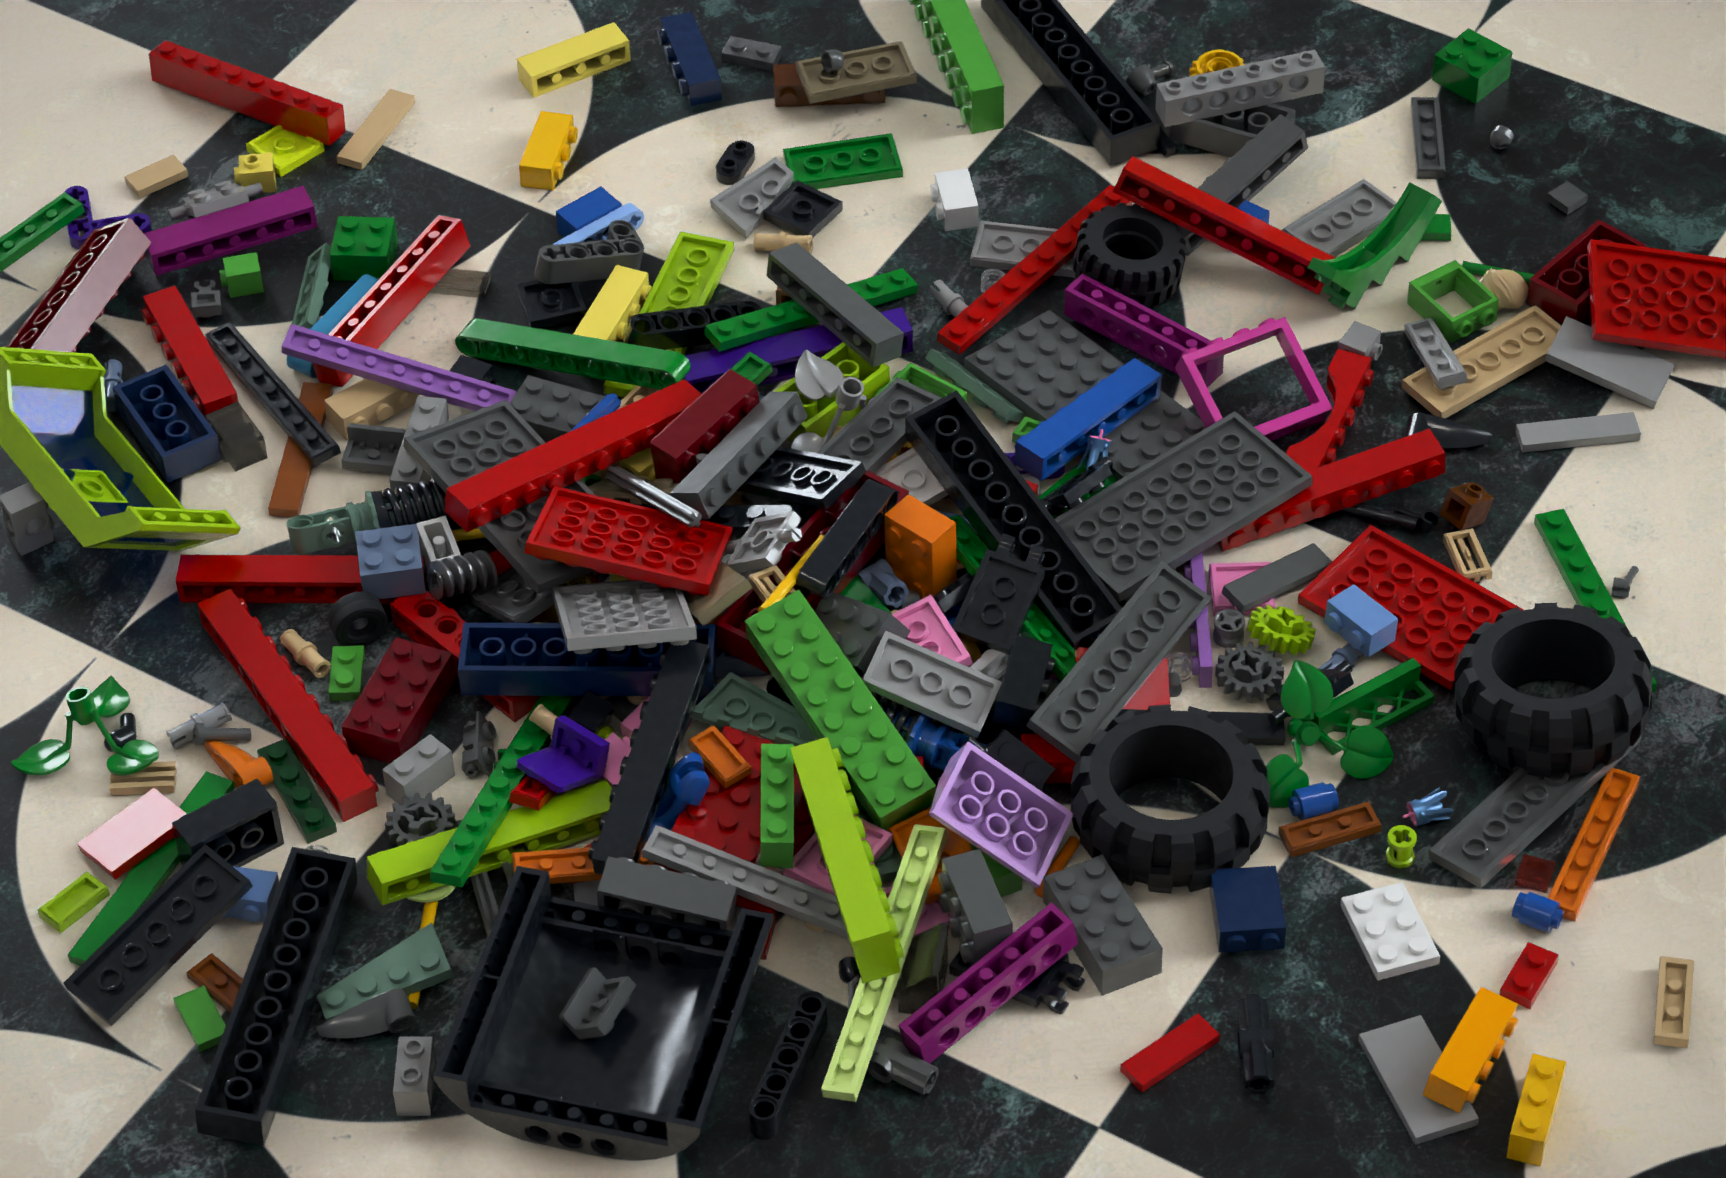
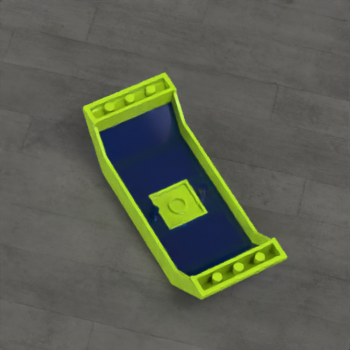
(83, 465)

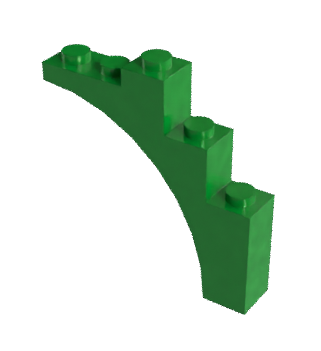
(1396, 237)

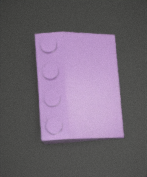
(1000, 813)

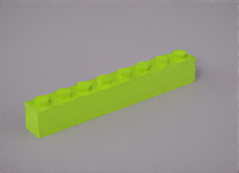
(560, 822)

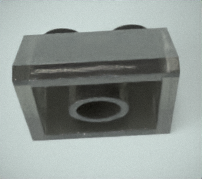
(923, 969)

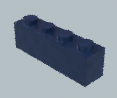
(690, 59)

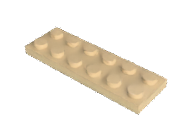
(1489, 362)

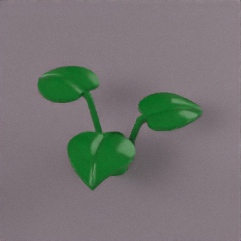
(1303, 694)
(86, 708)

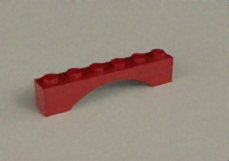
(1346, 383)

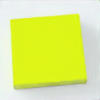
(287, 148)

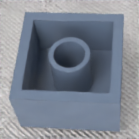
(390, 561)

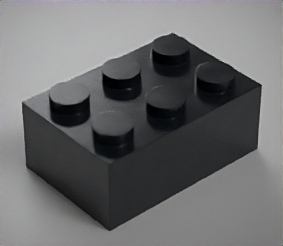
(233, 826)

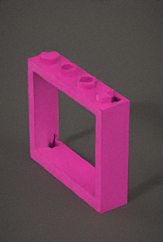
(1275, 428)

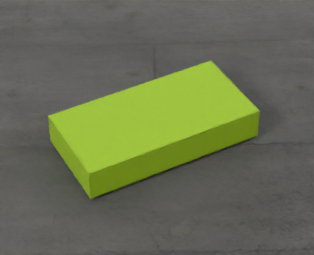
(73, 902)

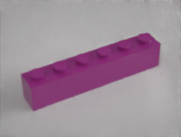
(230, 230)

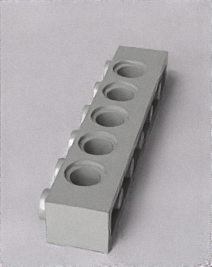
(1240, 88)

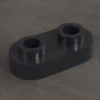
(735, 162)

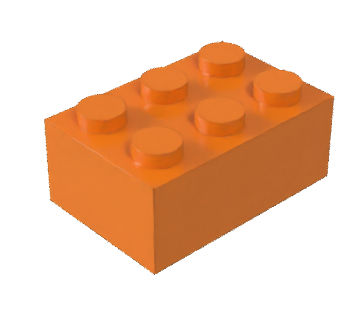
(920, 546)

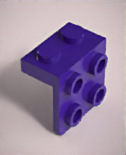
(570, 761)

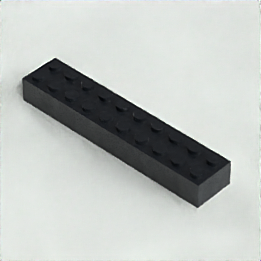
(1077, 76)
(1000, 502)
(276, 997)

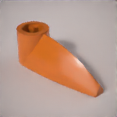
(238, 764)

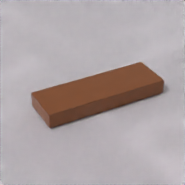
(1329, 829)
(218, 979)

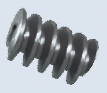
(461, 574)

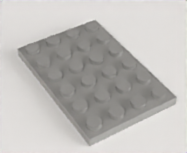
(622, 615)

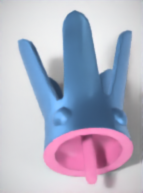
(1095, 446)
(1428, 808)

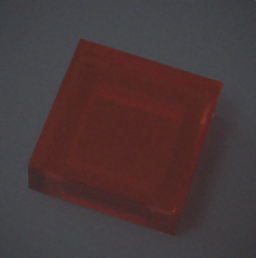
(1535, 873)

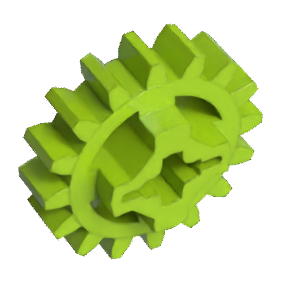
(1281, 630)

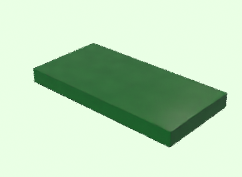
(845, 161)

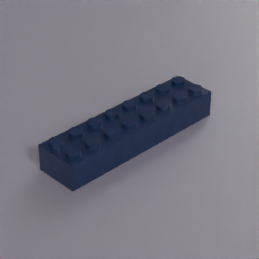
(536, 662)

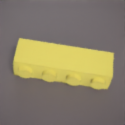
(573, 59)
(615, 305)

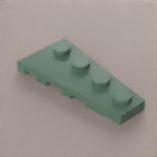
(408, 966)

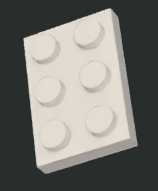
(1390, 931)

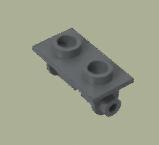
(479, 746)

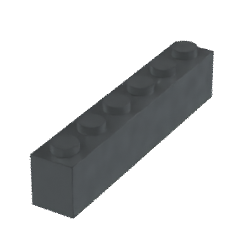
(1252, 168)
(835, 304)
(741, 452)

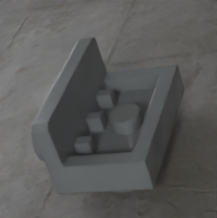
(372, 448)
(596, 1004)

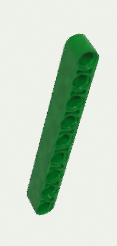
(572, 354)

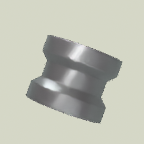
(1228, 628)

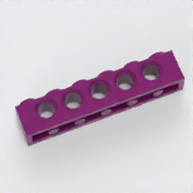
(1135, 326)
(988, 984)

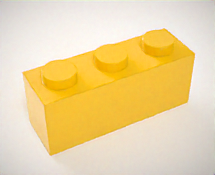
(547, 150)
(1536, 1109)

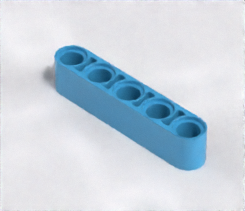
(332, 318)

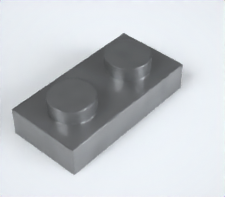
(751, 53)

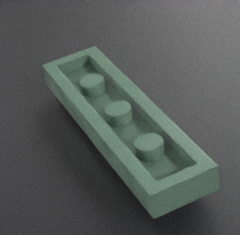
(312, 288)
(967, 381)

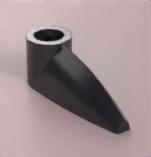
(1447, 432)

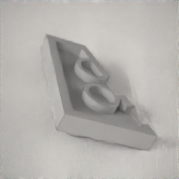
(747, 199)

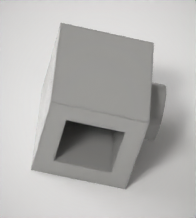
(1362, 341)

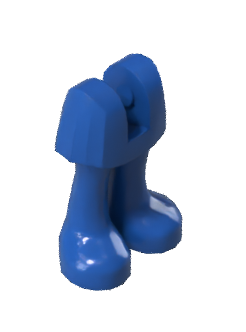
(686, 786)

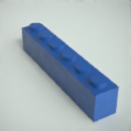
(1101, 407)

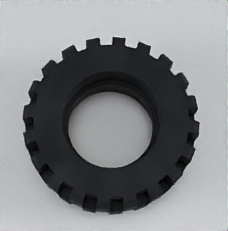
(1134, 232)

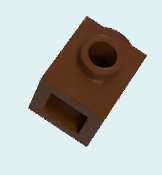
(1466, 505)

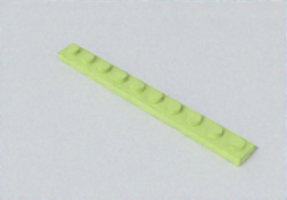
(874, 997)

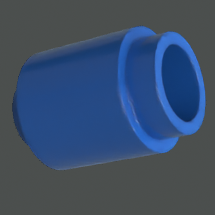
(1313, 800)
(1537, 912)

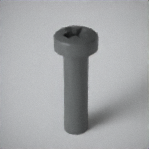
(201, 733)

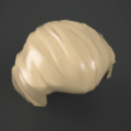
(1507, 287)

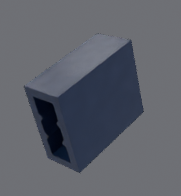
(1247, 909)

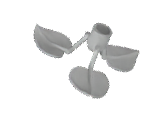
(821, 378)

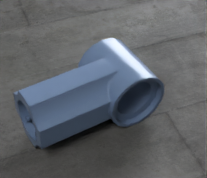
(884, 584)

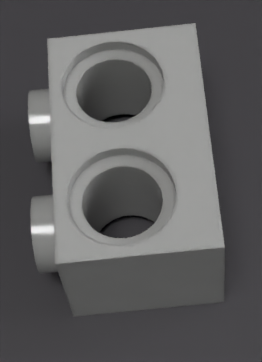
(414, 1076)

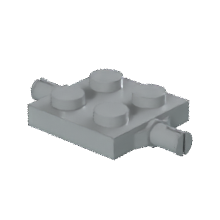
(223, 196)
(763, 542)

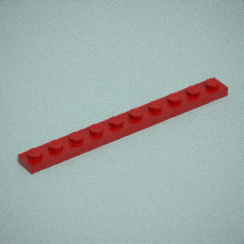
(1021, 279)

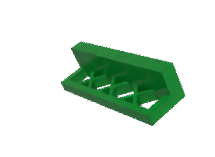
(1367, 697)

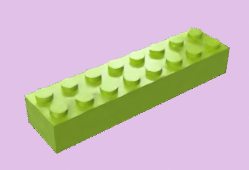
(848, 860)

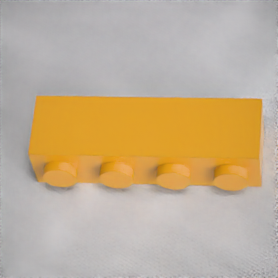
(1470, 1050)

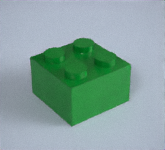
(1472, 65)
(363, 247)

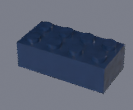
(167, 423)

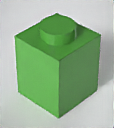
(242, 275)

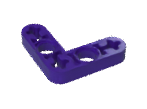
(88, 224)

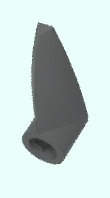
(382, 1013)

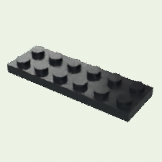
(804, 477)
(158, 935)

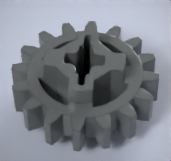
(1249, 672)
(418, 819)

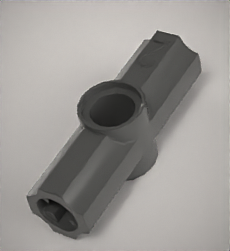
(893, 1062)

